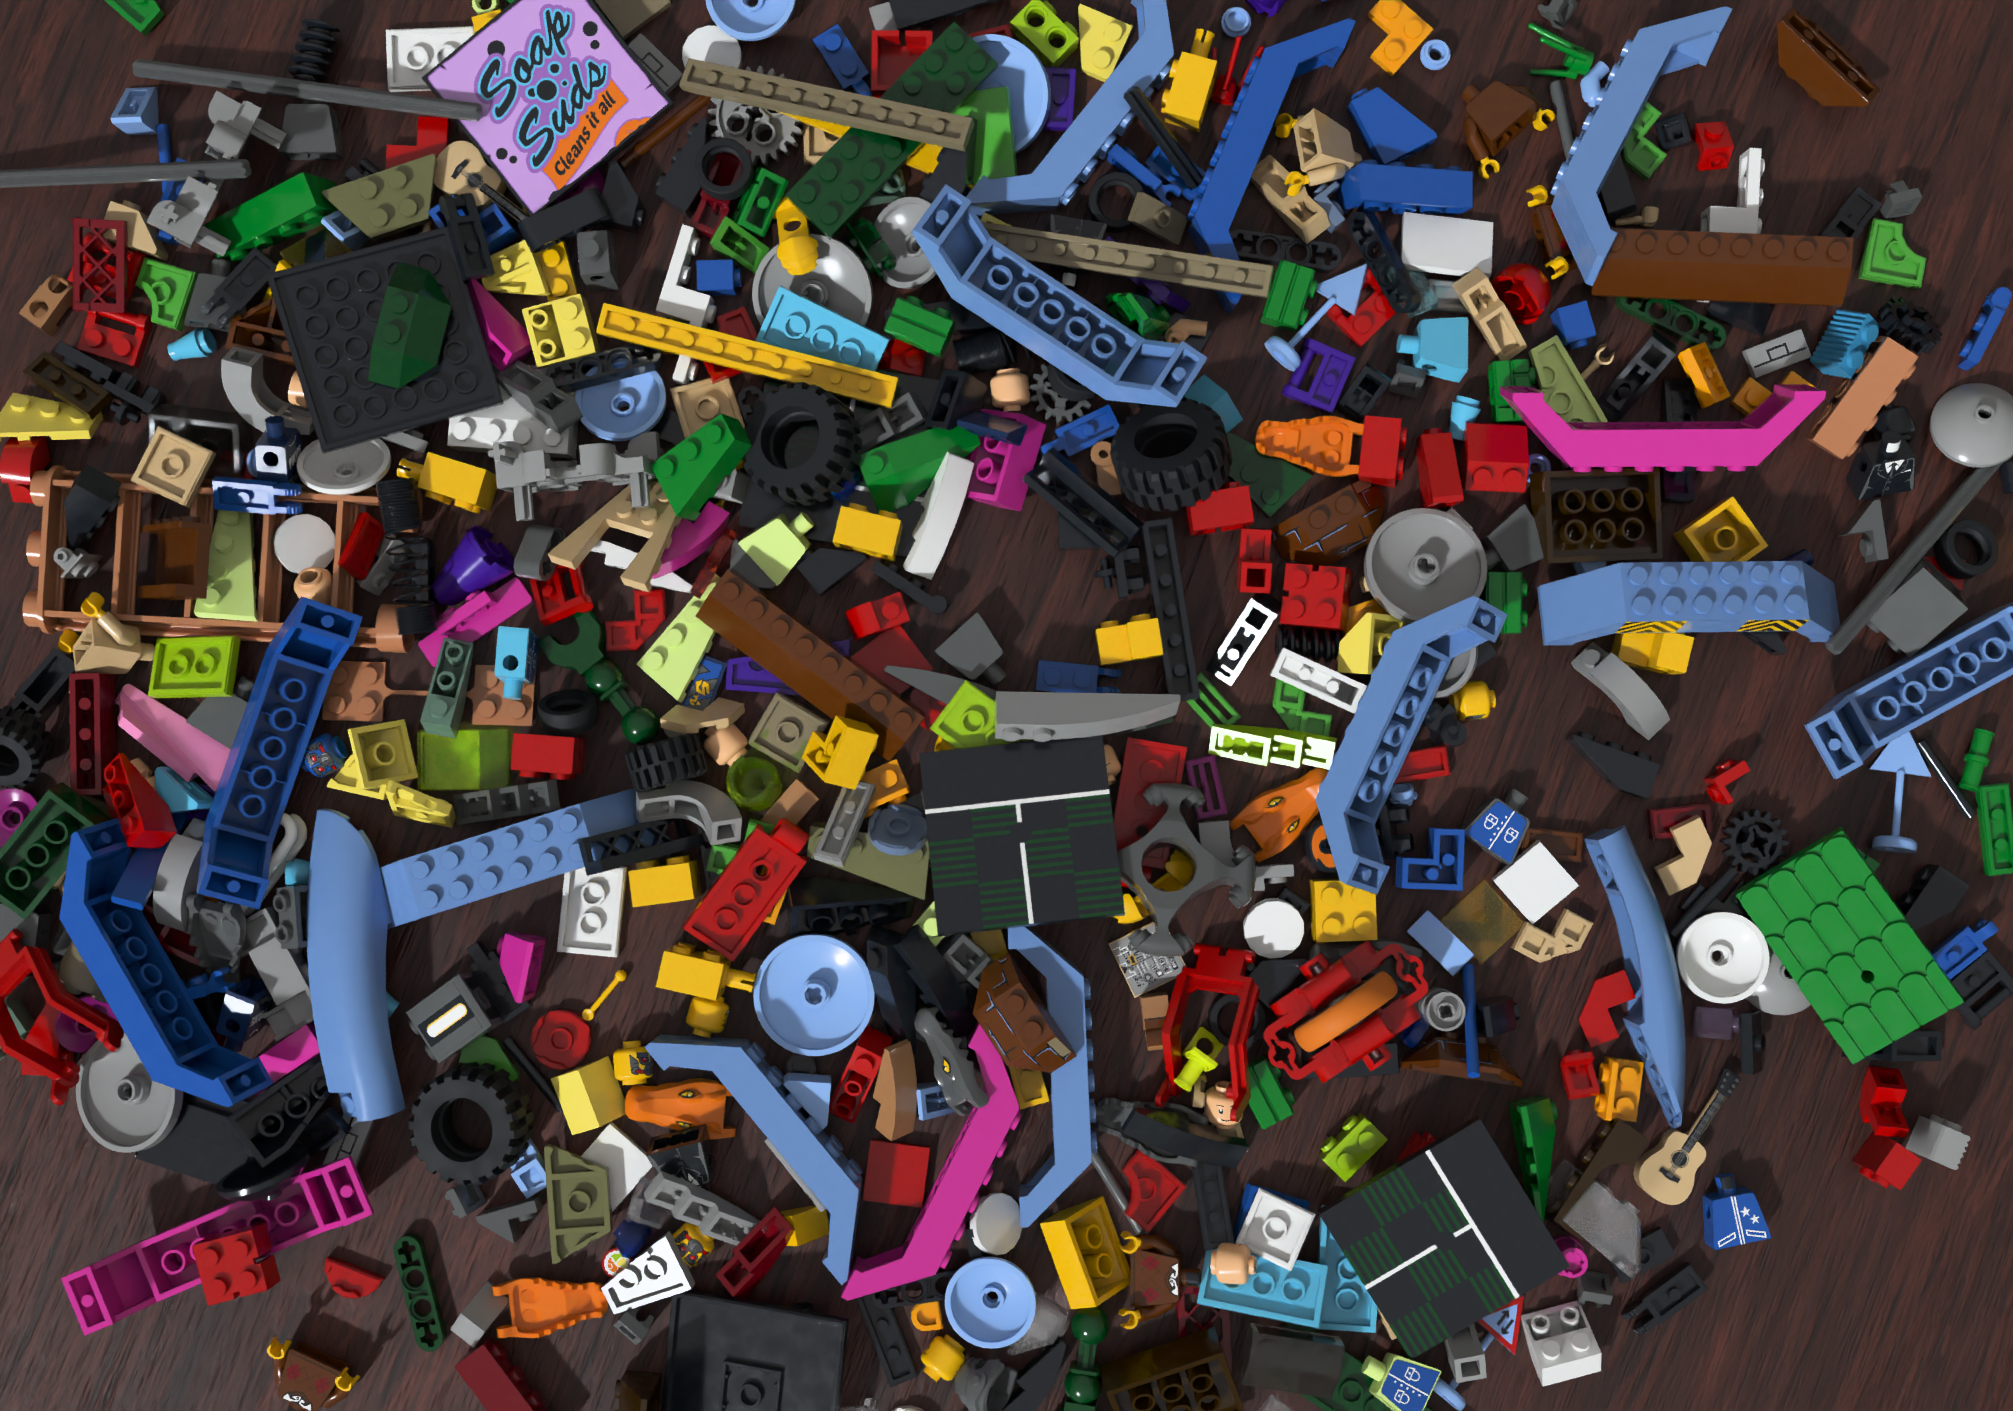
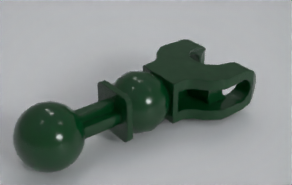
(602, 676)
(1083, 1380)

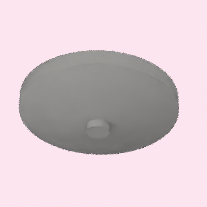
(836, 282)
(1423, 563)
(121, 1100)

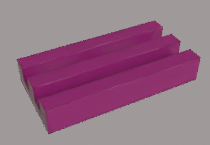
(1217, 784)

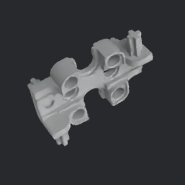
(195, 201)
(600, 462)

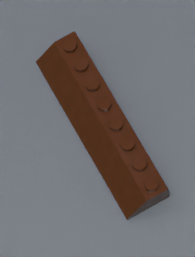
(1727, 267)
(807, 661)

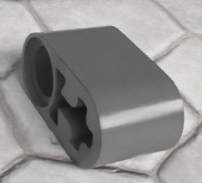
(532, 556)

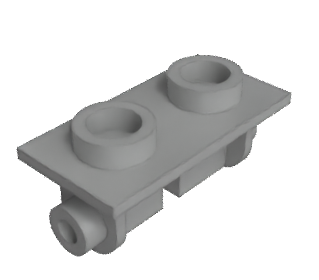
(77, 562)
(379, 574)

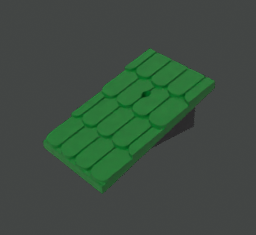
(1848, 946)

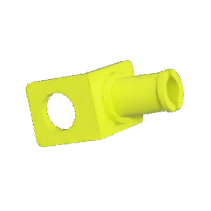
(1197, 1060)

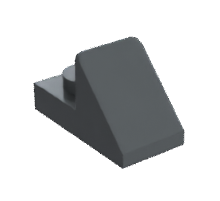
(1870, 524)
(503, 1218)

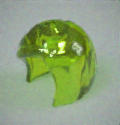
(744, 774)

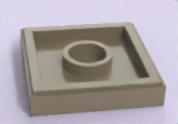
(786, 731)

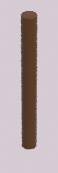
(664, 130)

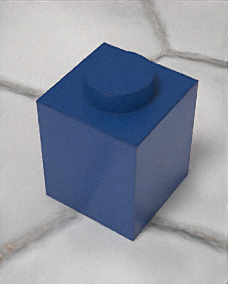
(718, 277)
(1573, 325)

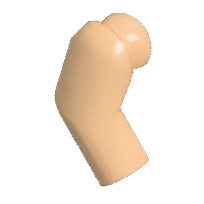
(1184, 328)

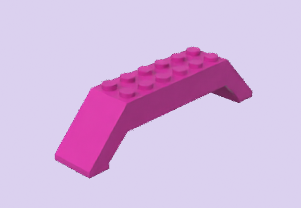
(1666, 443)
(954, 1189)
(166, 1263)

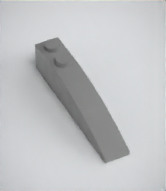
(1076, 715)

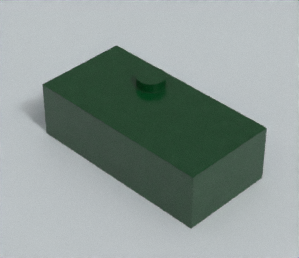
(37, 852)

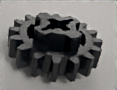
(1909, 325)
(1760, 852)

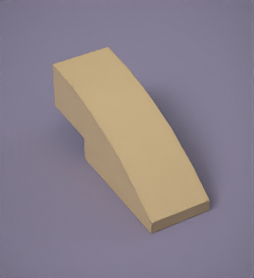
(1298, 211)
(1489, 314)

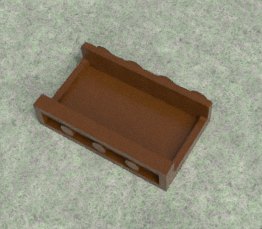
(180, 559)

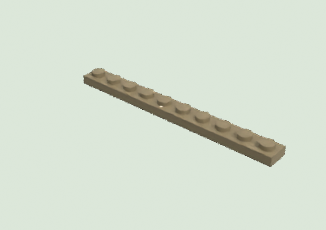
(827, 104)
(1135, 260)

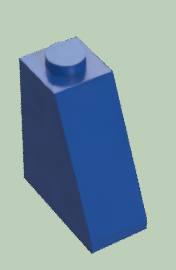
(1387, 127)

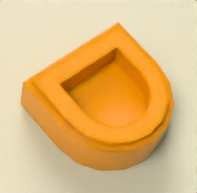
(927, 1316)

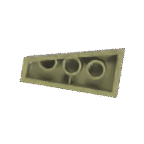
(904, 873)

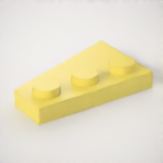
(35, 416)

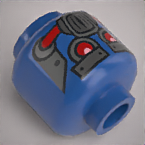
(324, 755)

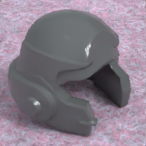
(984, 1384)

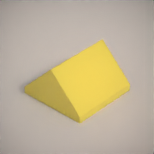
(382, 754)
(590, 1095)

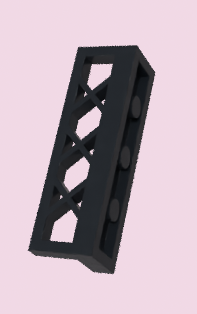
(1085, 500)
(644, 853)

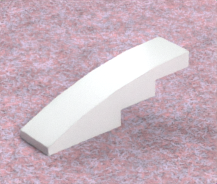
(940, 515)
(621, 558)

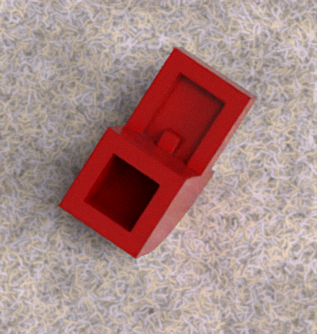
(19, 463)
(1254, 562)
(876, 616)
(1882, 1101)

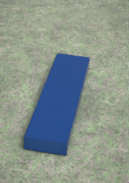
(140, 874)

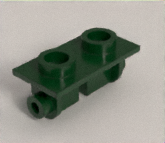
(876, 258)

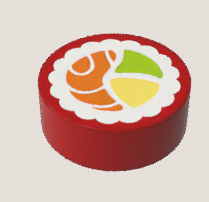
(614, 1262)

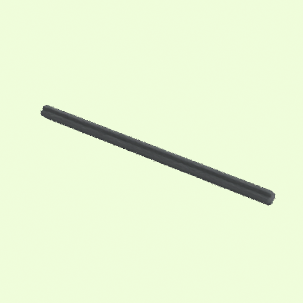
(307, 90)
(125, 173)
(1909, 558)

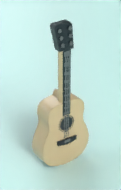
(465, 170)
(1671, 1166)

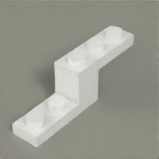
(1750, 197)
(682, 303)
(1318, 680)

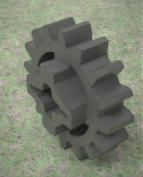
(1046, 390)

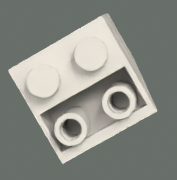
(1561, 1343)

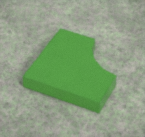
(1889, 258)
(168, 290)

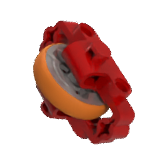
(1352, 1019)

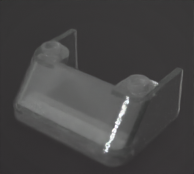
(1602, 1221)

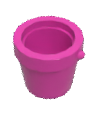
(1574, 1255)

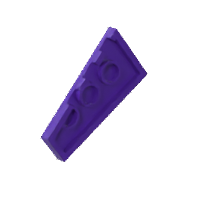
(748, 675)

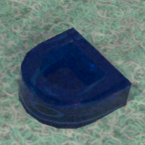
(1414, 1033)

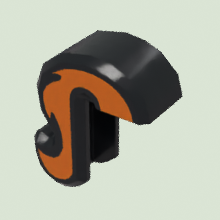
(1315, 847)

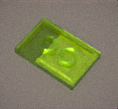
(466, 763)

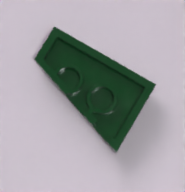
(1269, 478)

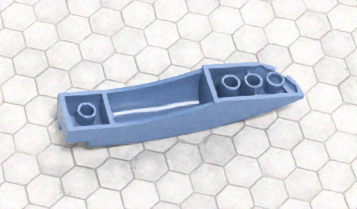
(348, 969)
(1657, 1012)

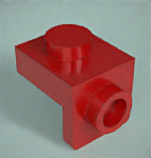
(1713, 144)
(902, 358)
(1726, 773)
(1579, 1074)

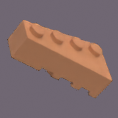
(1862, 397)

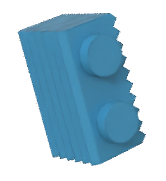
(1845, 343)

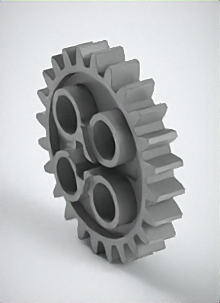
(782, 126)

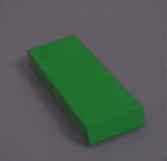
(1995, 828)

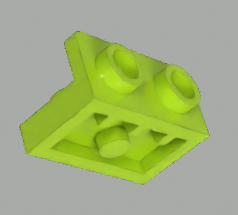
(1351, 1146)

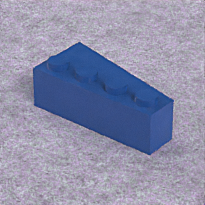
(1406, 189)

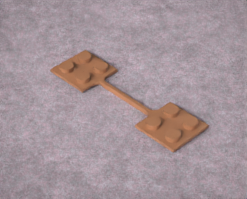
(360, 690)

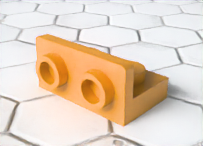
(1704, 373)
(889, 785)
(1619, 1089)

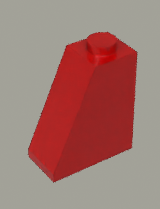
(1438, 470)

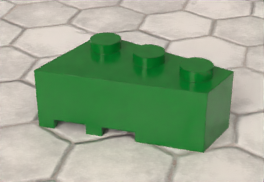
(700, 463)

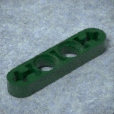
(1668, 322)
(416, 1292)

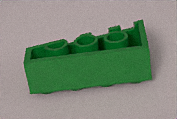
(274, 215)

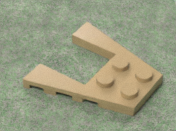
(651, 522)

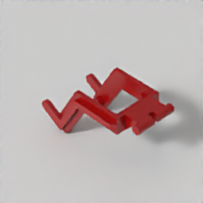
(14, 967)
(1218, 975)

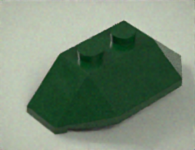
(409, 327)

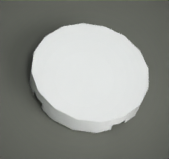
(712, 46)
(304, 543)
(1273, 928)
(996, 1223)

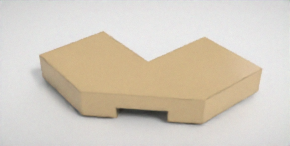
(687, 720)
(1685, 868)
(1565, 938)

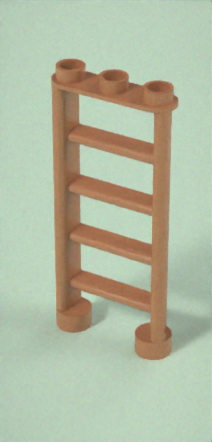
(46, 606)

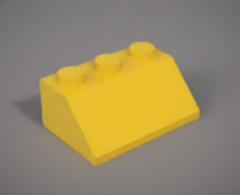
(1086, 1253)

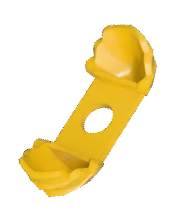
(796, 248)
(1178, 876)

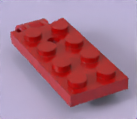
(1143, 765)
(742, 897)

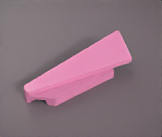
(171, 737)

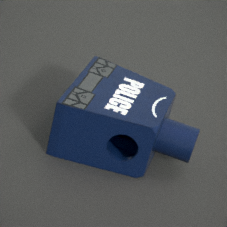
(278, 452)
(243, 1012)

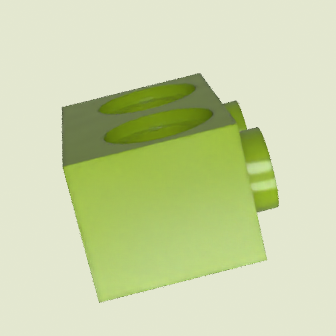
(1039, 37)

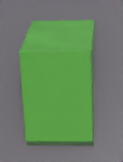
(737, 244)

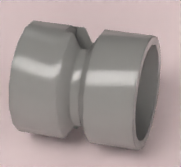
(1442, 1009)

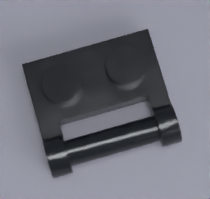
(1975, 982)

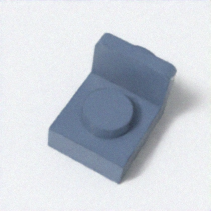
(1332, 208)

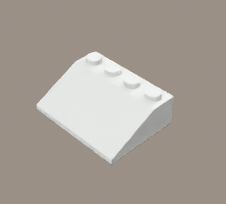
(511, 423)

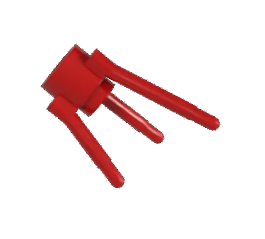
(1225, 88)

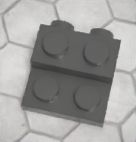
(292, 909)

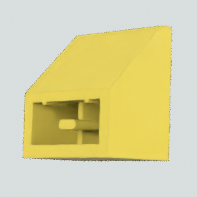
(560, 330)

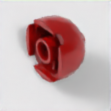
(1523, 291)

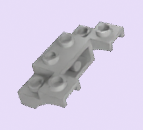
(282, 972)

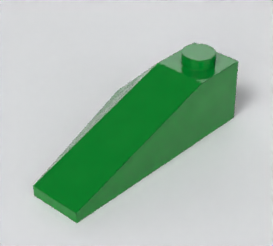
(1138, 314)
(908, 466)
(1534, 1139)

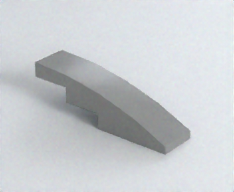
(700, 1207)

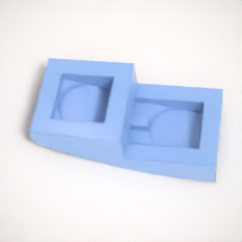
(1440, 943)
(530, 1171)

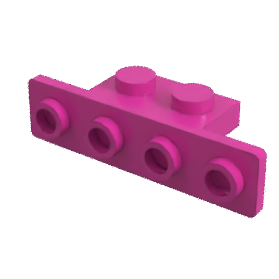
(477, 616)

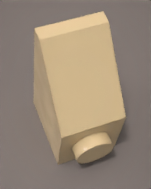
(140, 234)

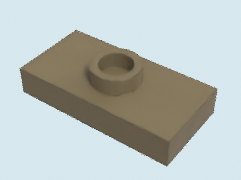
(1157, 218)

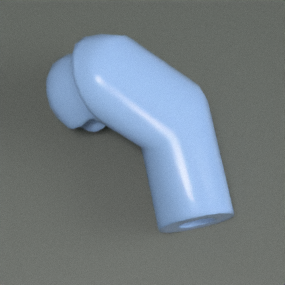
(1590, 83)

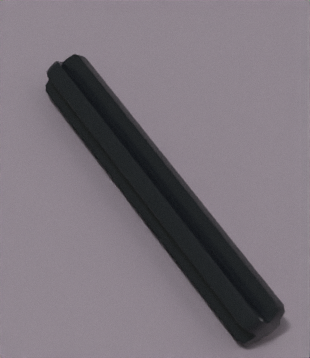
(1163, 137)

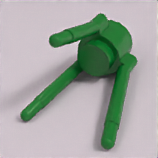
(1576, 57)

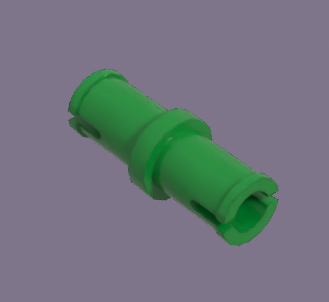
(1976, 760)

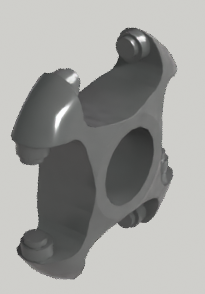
(1207, 870)

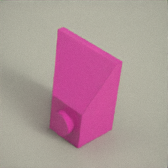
(521, 962)

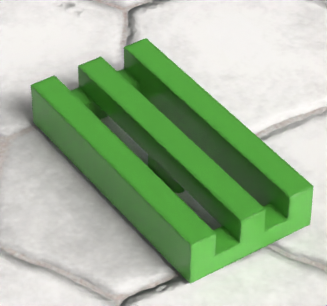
(1235, 716)

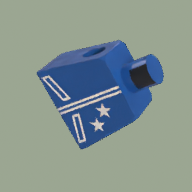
(1732, 1215)

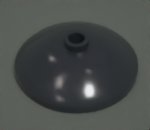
(253, 1183)

